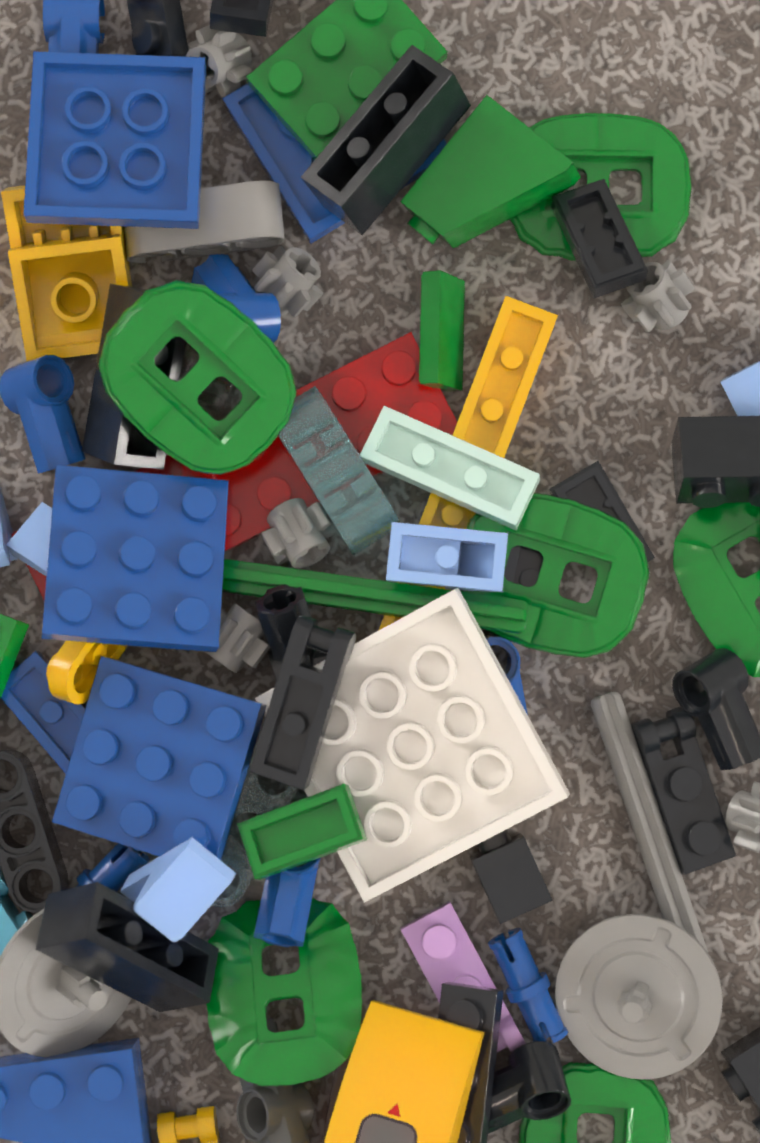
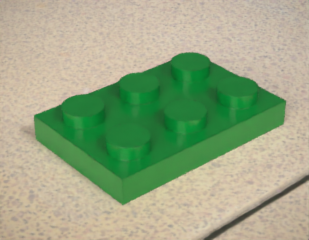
(336, 64)

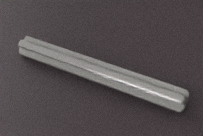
(644, 813)

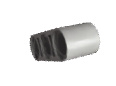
(229, 221)

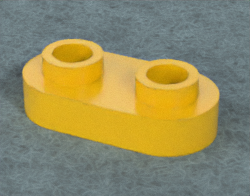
(74, 669)

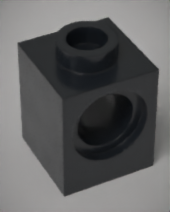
(509, 876)

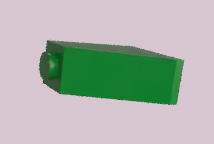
(486, 177)

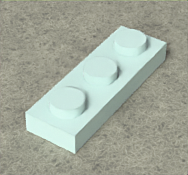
(450, 468)

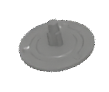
(639, 996)
(49, 1004)

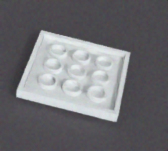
(429, 746)

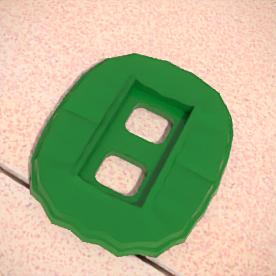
(608, 144)
(227, 347)
(579, 534)
(713, 590)
(325, 982)
(633, 1103)

